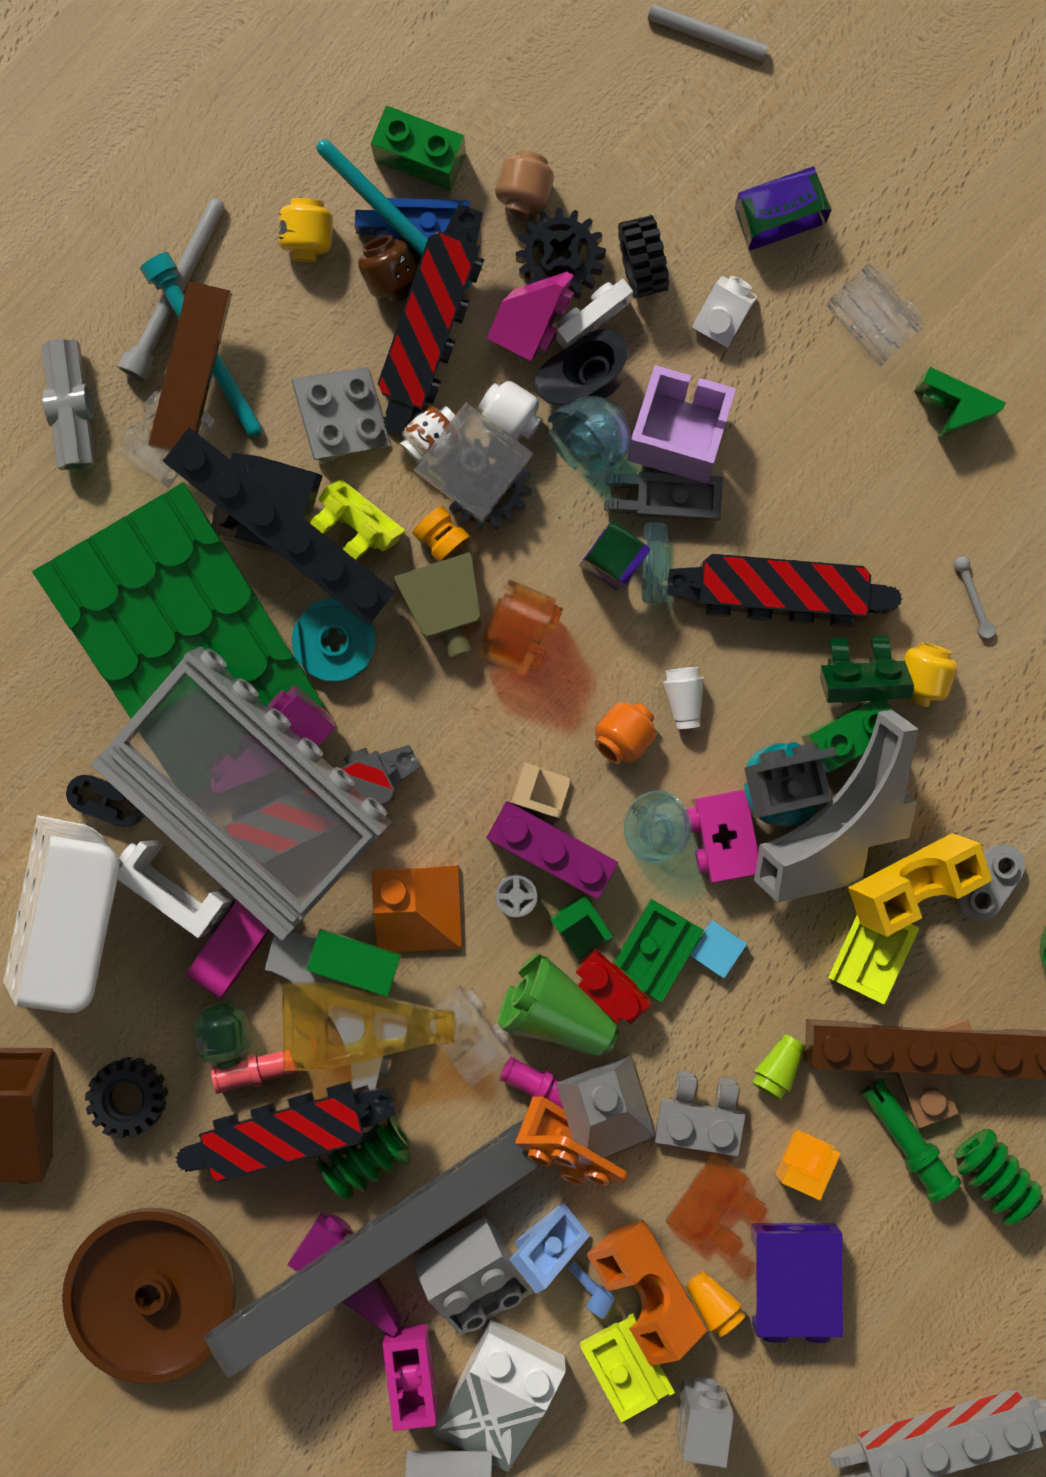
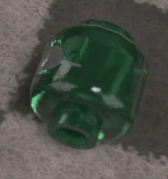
(222, 1035)

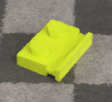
(873, 961)
(624, 1370)

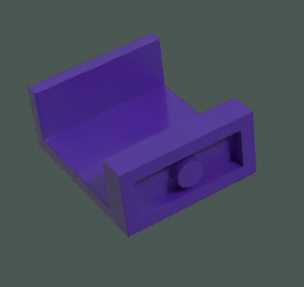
(798, 1281)

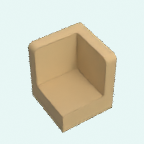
(541, 790)

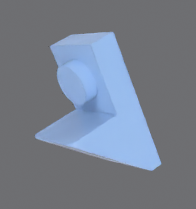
(548, 1247)

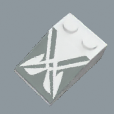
(501, 1394)

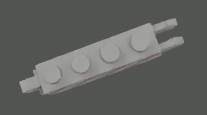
(949, 1438)

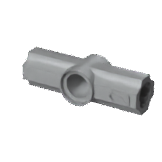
(68, 405)

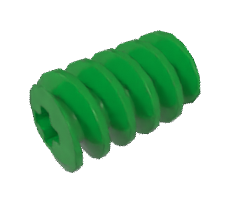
(366, 1160)
(1000, 1175)

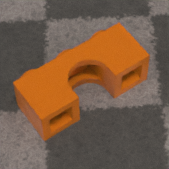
(667, 1317)

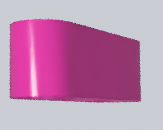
(228, 951)

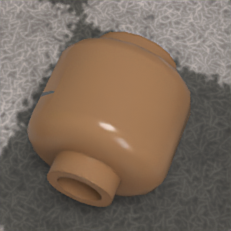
(524, 184)

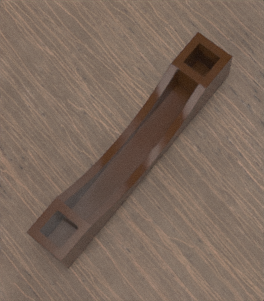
(925, 1051)

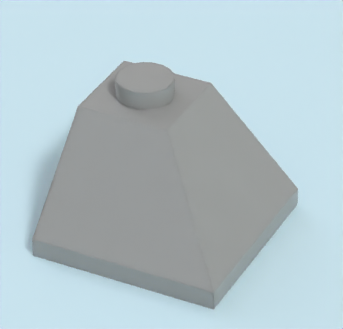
(606, 1107)

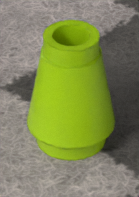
(779, 1068)

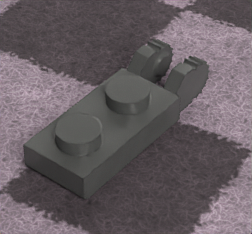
(667, 496)

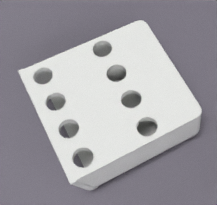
(61, 917)

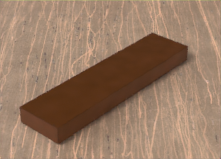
(190, 364)

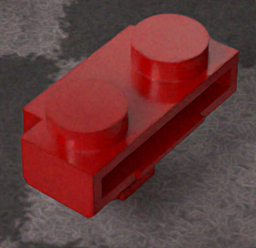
(611, 988)

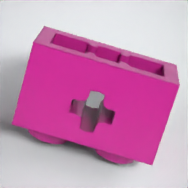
(734, 814)
(411, 1378)

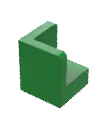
(581, 926)

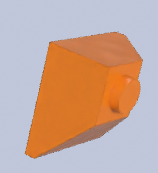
(417, 908)

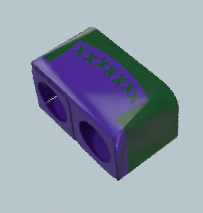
(782, 208)
(615, 556)

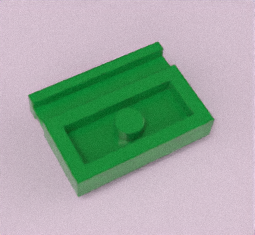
(657, 949)

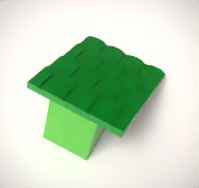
(160, 589)

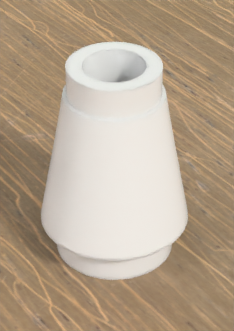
(684, 696)

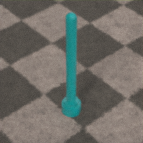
(373, 196)
(161, 272)

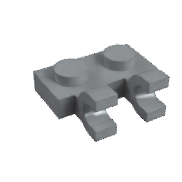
(700, 1125)

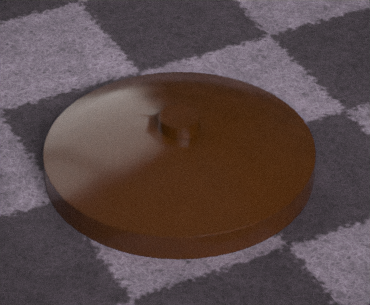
(147, 1295)

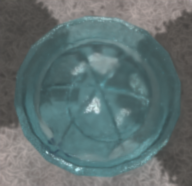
(657, 827)

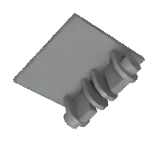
(340, 413)

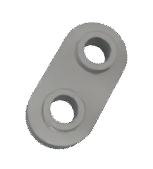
(998, 889)

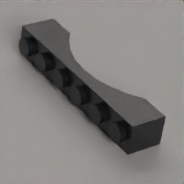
(278, 526)

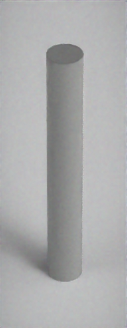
(707, 32)

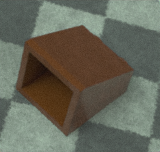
(26, 1113)

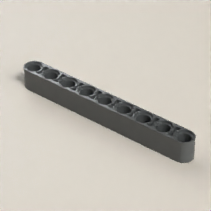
(368, 1253)

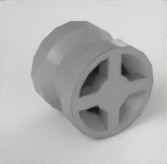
(516, 902)

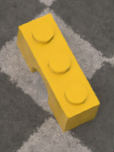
(892, 895)

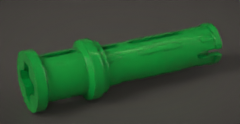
(921, 1157)

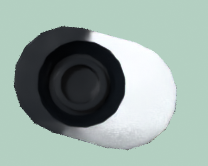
(584, 368)

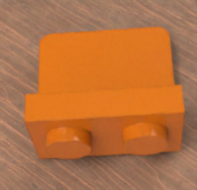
(550, 1144)

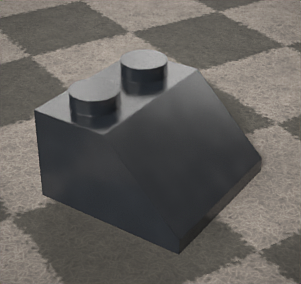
(289, 483)

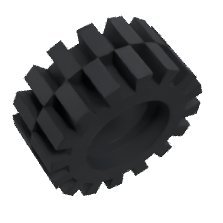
(643, 256)
(101, 1097)

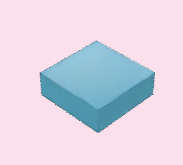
(718, 948)

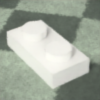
(606, 303)

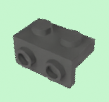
(790, 781)

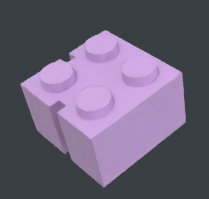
(680, 434)

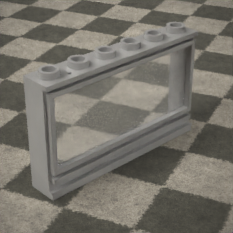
(241, 791)

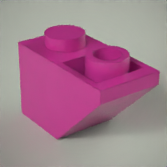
(528, 315)

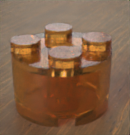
(519, 628)

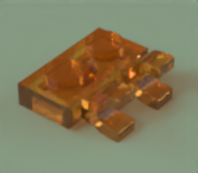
(708, 1199)

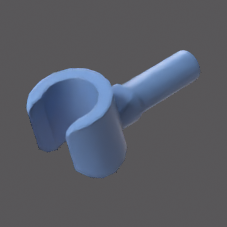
(601, 1299)

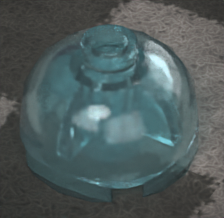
(591, 434)

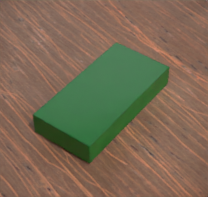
(353, 962)

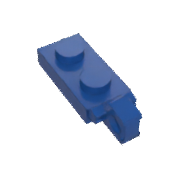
(425, 214)

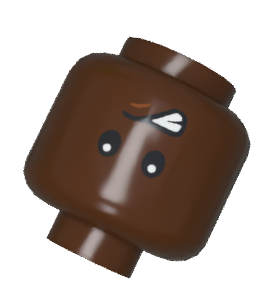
(388, 268)

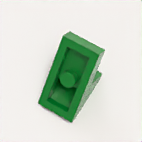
(967, 404)

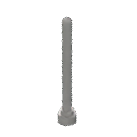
(139, 359)

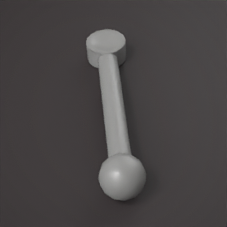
(985, 629)

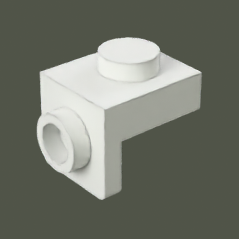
(725, 309)

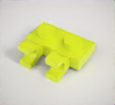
(350, 507)

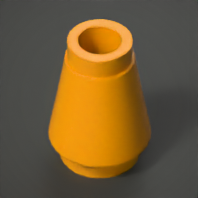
(715, 1304)

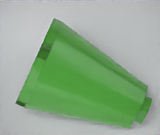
(555, 1010)

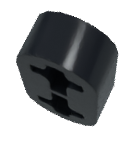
(98, 809)

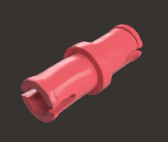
(250, 1071)

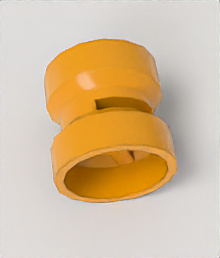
(441, 534)

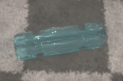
(655, 563)

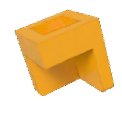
(807, 1164)

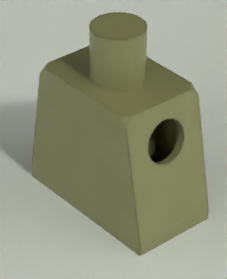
(444, 601)

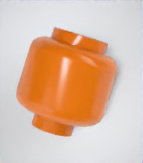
(625, 732)

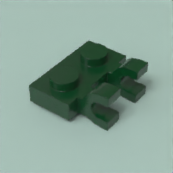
(869, 681)

